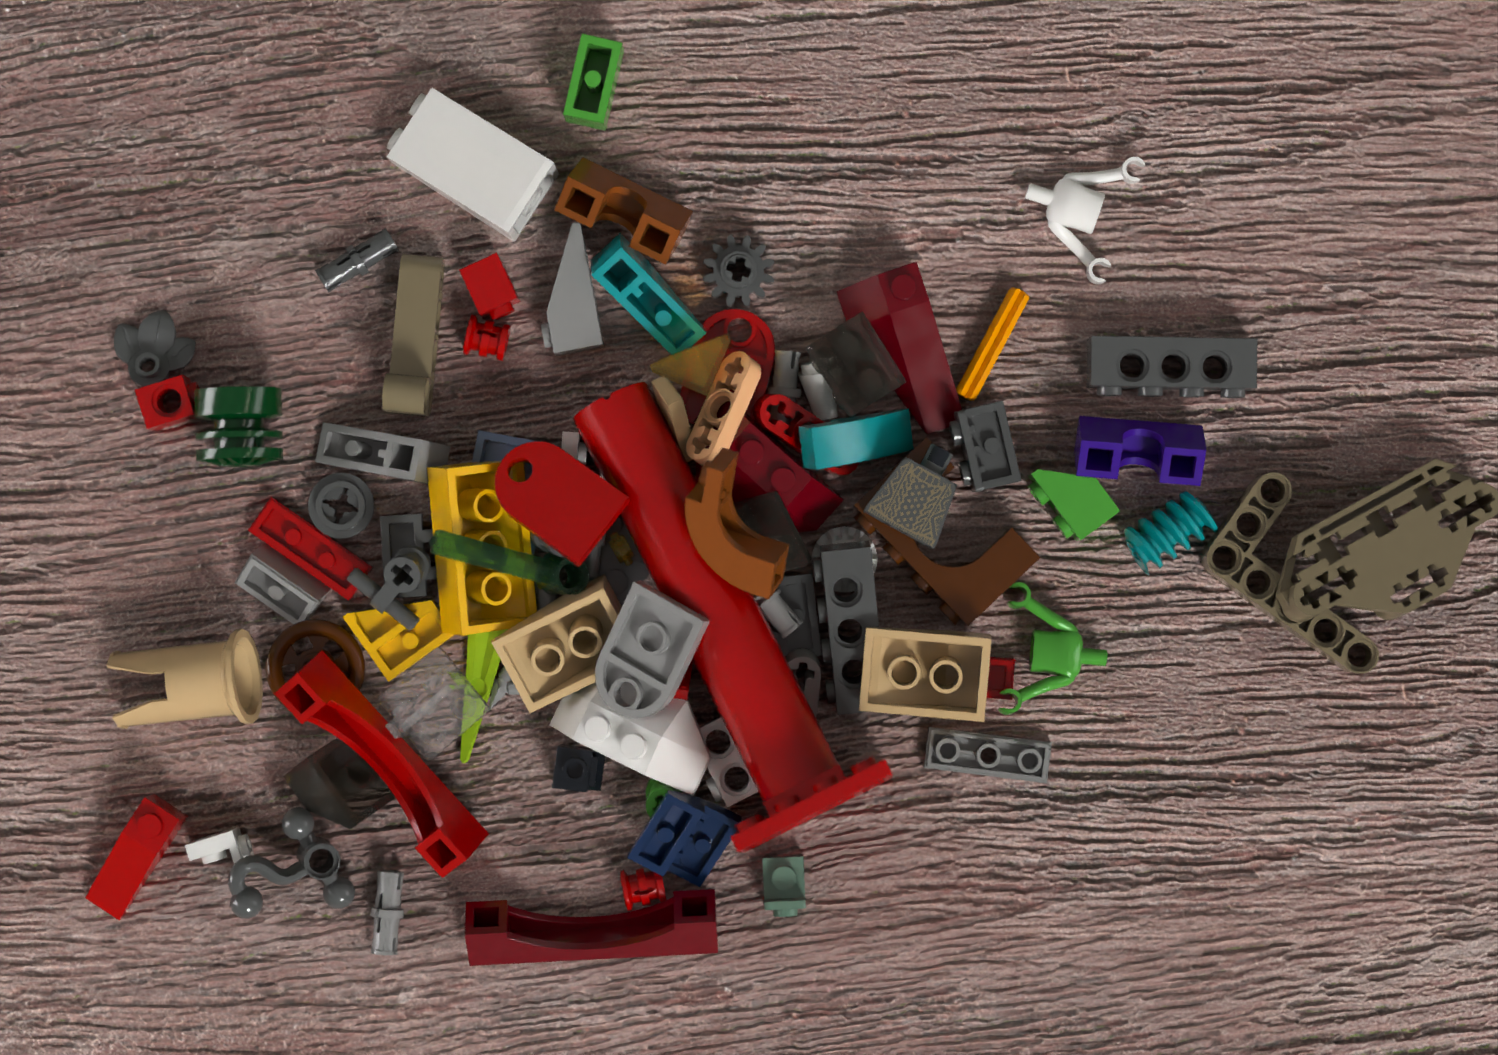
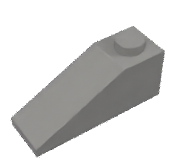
(572, 307)
(379, 452)

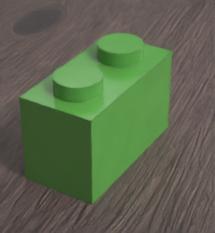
(593, 82)

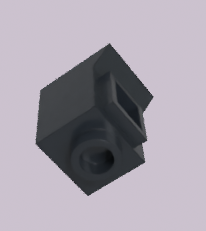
(578, 769)

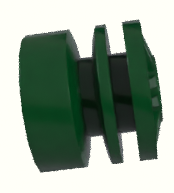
(238, 424)

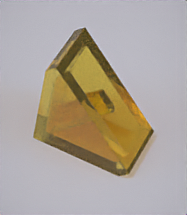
(695, 365)

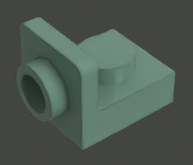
(784, 884)

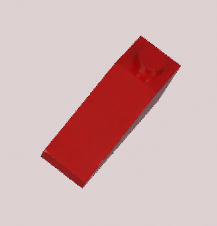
(135, 855)

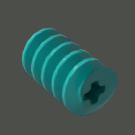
(1168, 530)

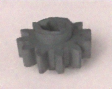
(724, 278)

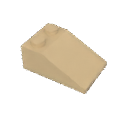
(559, 644)
(925, 673)

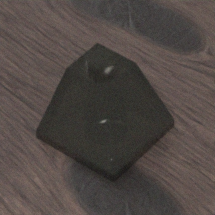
(339, 785)

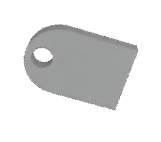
(649, 649)

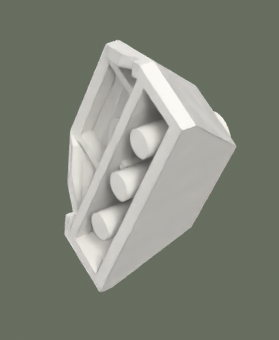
(658, 745)

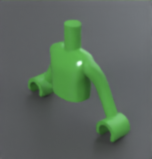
(1051, 652)

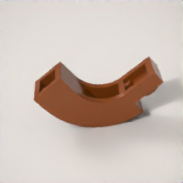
(724, 540)

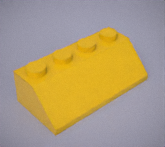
(467, 505)

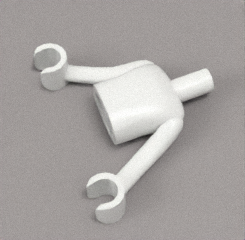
(1079, 207)

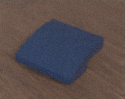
(684, 837)

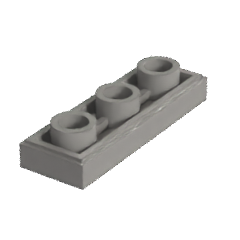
(962, 751)

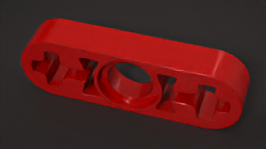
(777, 427)

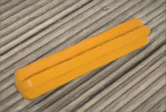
(992, 344)

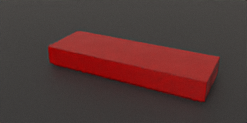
(308, 547)

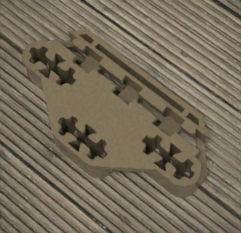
(1386, 559)

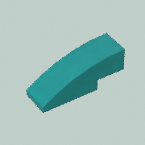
(855, 439)

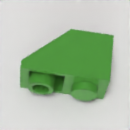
(1076, 500)

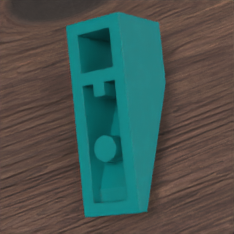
(646, 295)

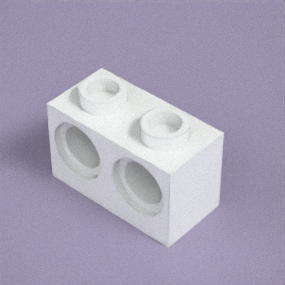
(720, 764)

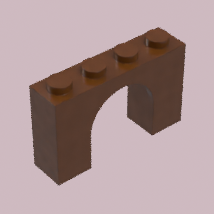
(963, 589)

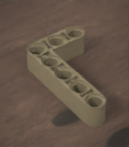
(1243, 563)

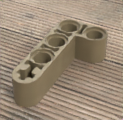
(415, 336)

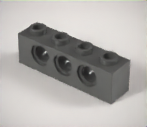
(1236, 356)
(837, 562)

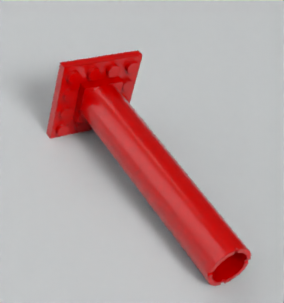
(738, 650)

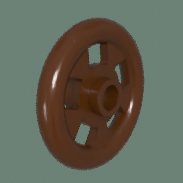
(319, 633)

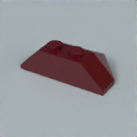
(768, 467)

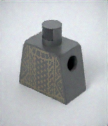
(916, 497)

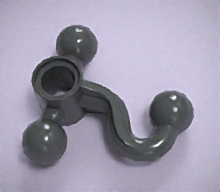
(297, 825)

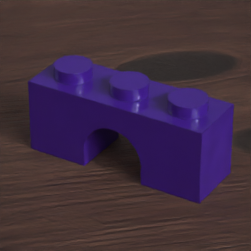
(1169, 449)

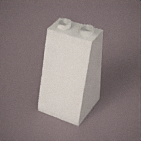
(472, 163)

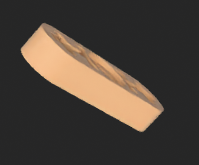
(743, 386)

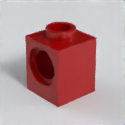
(490, 287)
(151, 402)

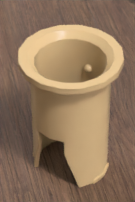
(199, 681)

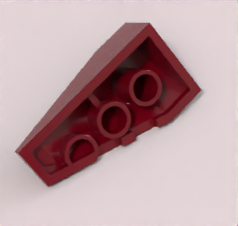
(907, 327)

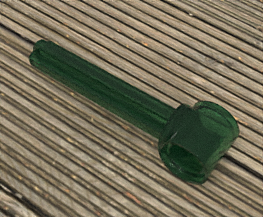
(512, 562)

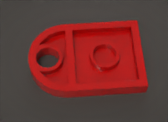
(759, 347)
(560, 500)

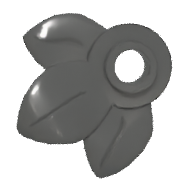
(155, 343)

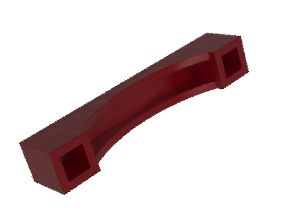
(513, 935)

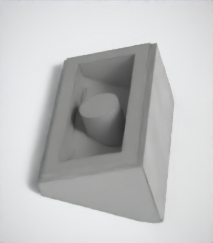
(281, 584)

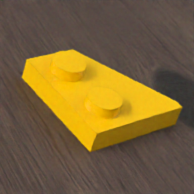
(391, 643)

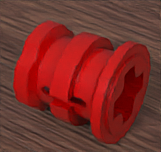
(486, 338)
(642, 887)

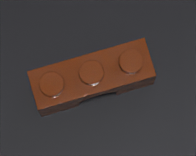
(600, 194)

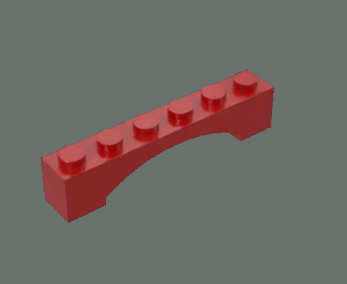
(441, 823)

